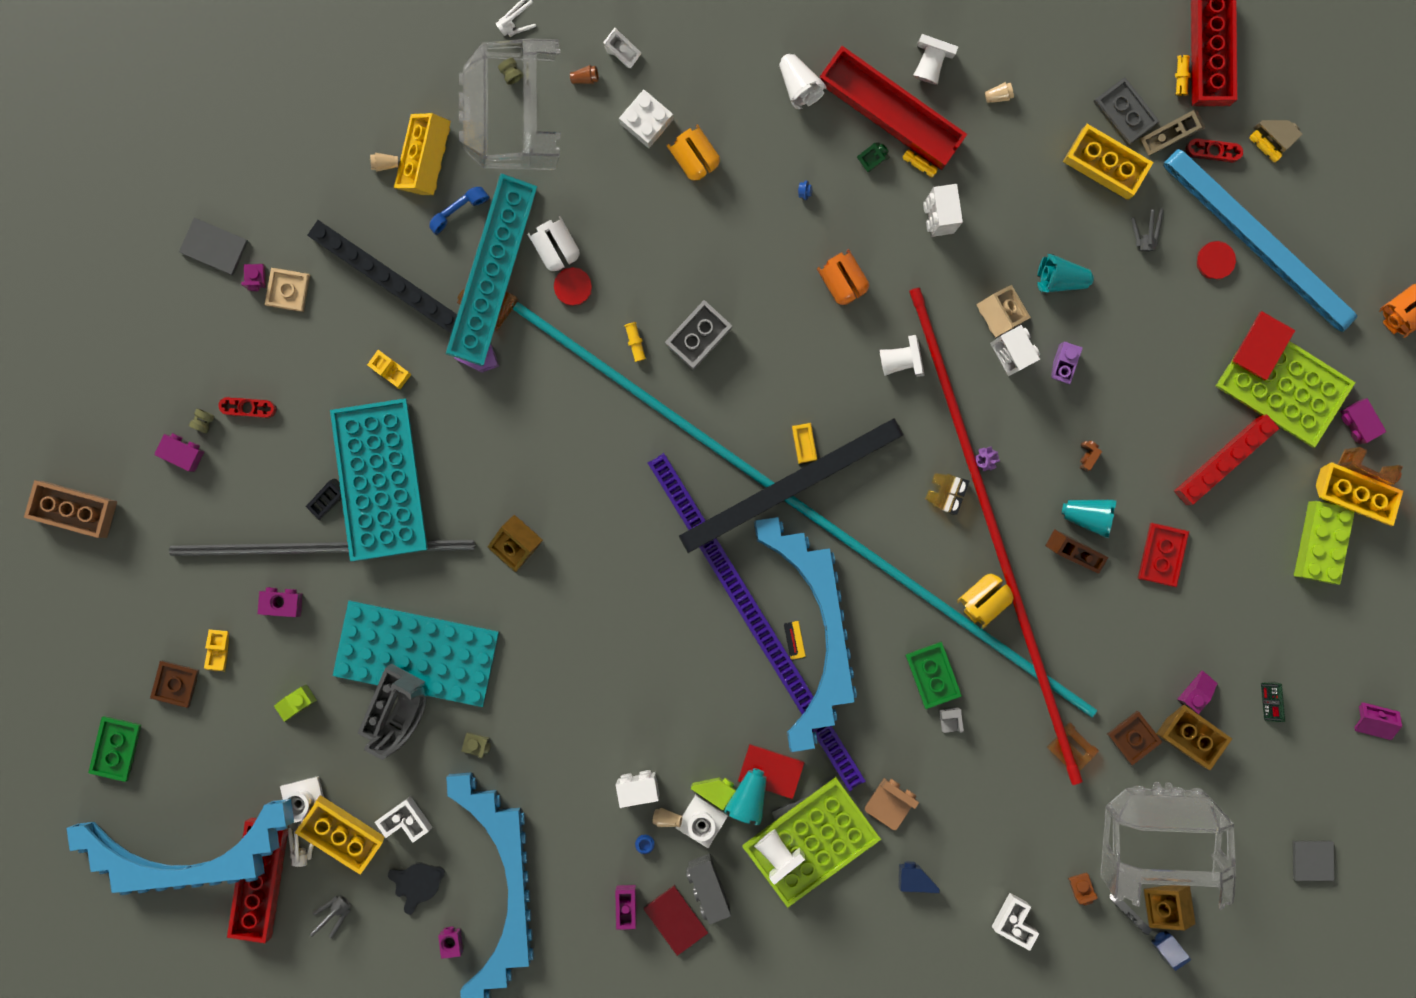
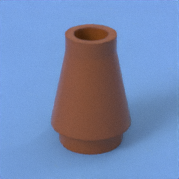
(585, 75)

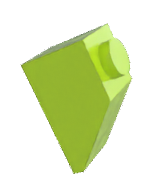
(295, 702)
(715, 791)

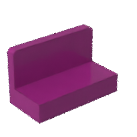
(1378, 721)

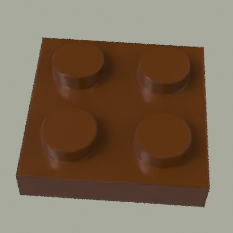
(174, 684)
(1134, 738)

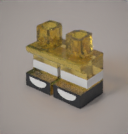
(949, 484)

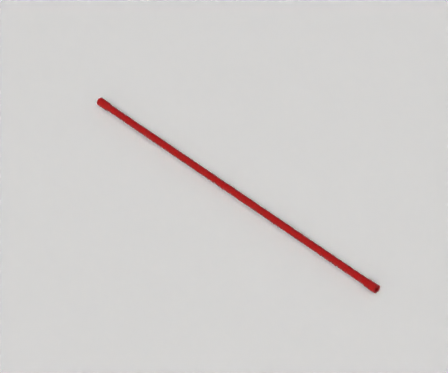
(1071, 766)

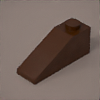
(1076, 551)

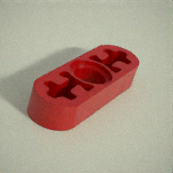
(1227, 157)
(234, 401)

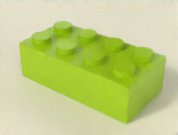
(1324, 542)

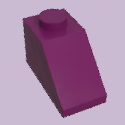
(1198, 693)

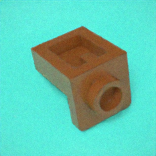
(1090, 458)
(1082, 889)

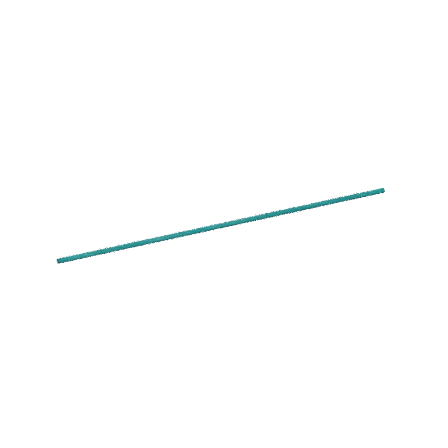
(800, 506)

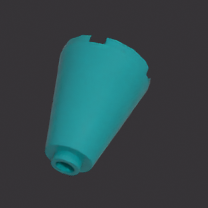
(1062, 275)
(1091, 514)
(748, 798)

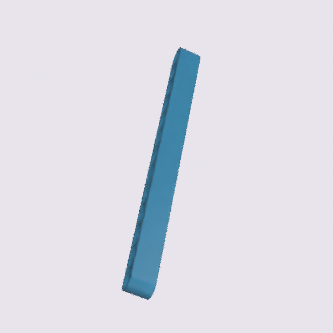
(1260, 240)

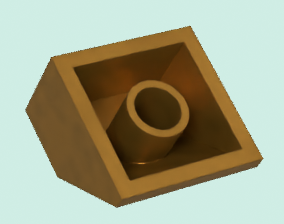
(514, 543)
(1169, 907)

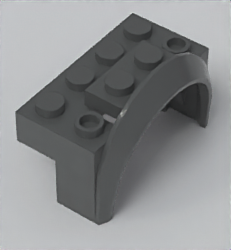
(406, 713)

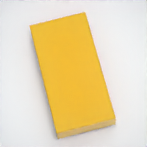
(804, 443)

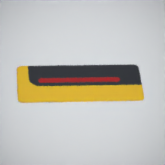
(794, 640)

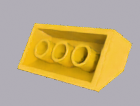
(422, 154)
(1359, 493)

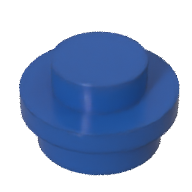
(804, 190)
(644, 844)

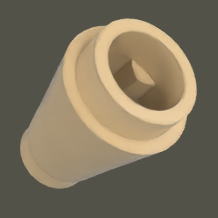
(1000, 93)
(383, 162)
(666, 818)

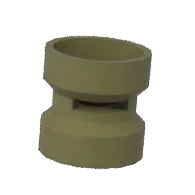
(510, 71)
(199, 424)

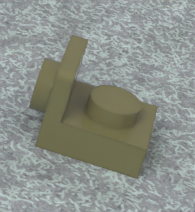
(476, 745)

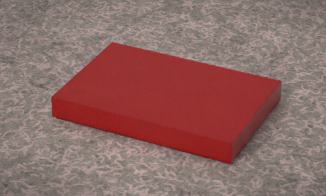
(1263, 346)
(1163, 555)
(781, 770)

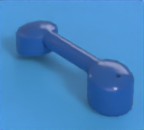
(474, 195)

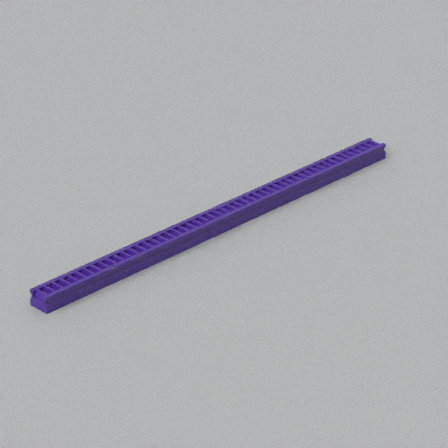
(755, 620)

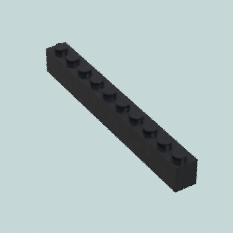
(383, 275)

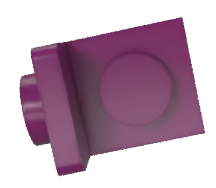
(254, 277)

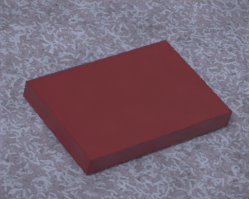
(675, 920)

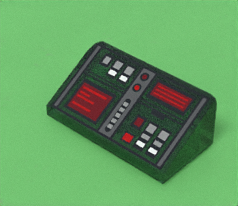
(1273, 701)

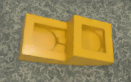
(389, 369)
(217, 650)

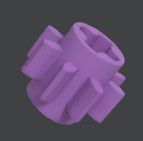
(987, 458)

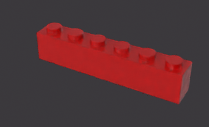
(1226, 459)

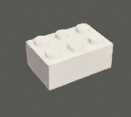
(943, 210)
(1015, 350)

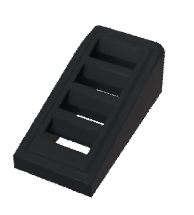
(333, 489)

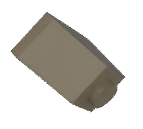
(1279, 132)

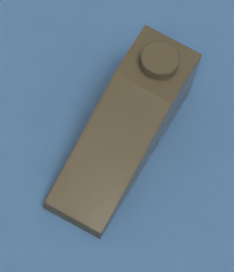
(1173, 132)

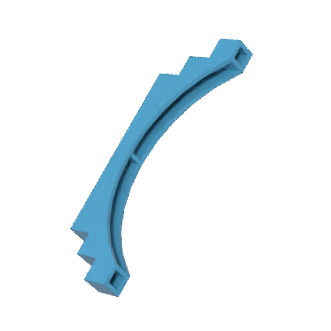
(835, 683)
(506, 832)
(135, 873)

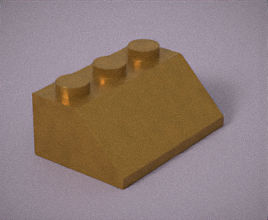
(1194, 736)

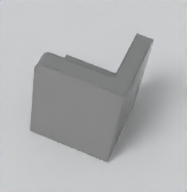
(951, 720)

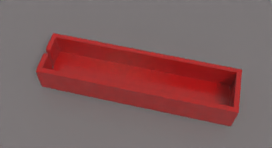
(892, 108)

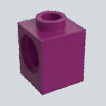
(447, 950)

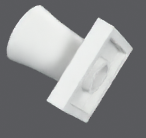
(932, 59)
(903, 358)
(306, 791)
(703, 811)
(779, 856)

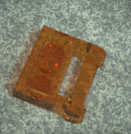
(1080, 760)

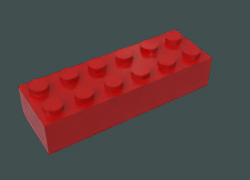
(1214, 52)
(256, 900)

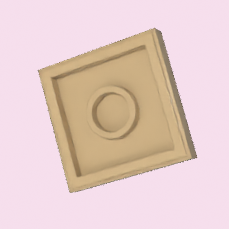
(287, 289)

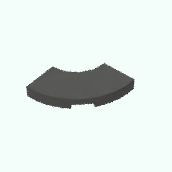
(1131, 915)

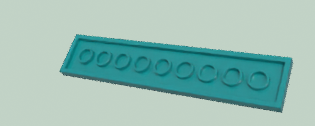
(491, 270)

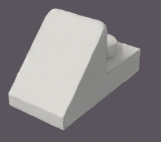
(622, 48)

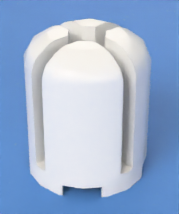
(563, 239)

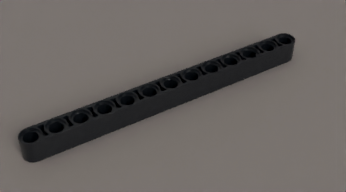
(791, 485)

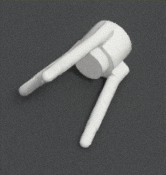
(505, 23)
(298, 855)

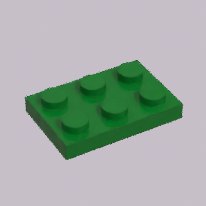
(933, 675)
(114, 748)

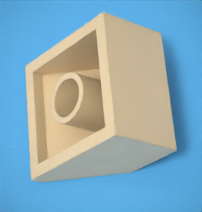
(1003, 311)

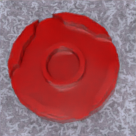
(1216, 260)
(572, 286)

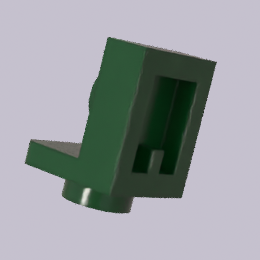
(873, 156)

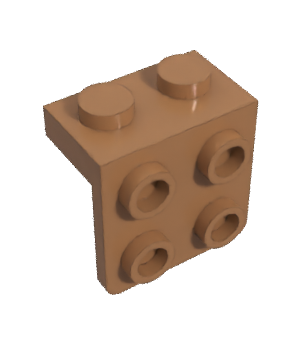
(891, 803)

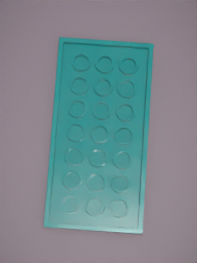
(378, 480)
(445, 654)

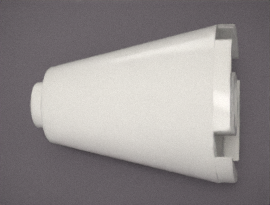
(801, 82)

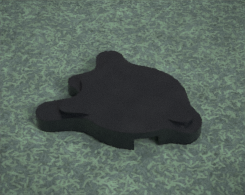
(417, 883)

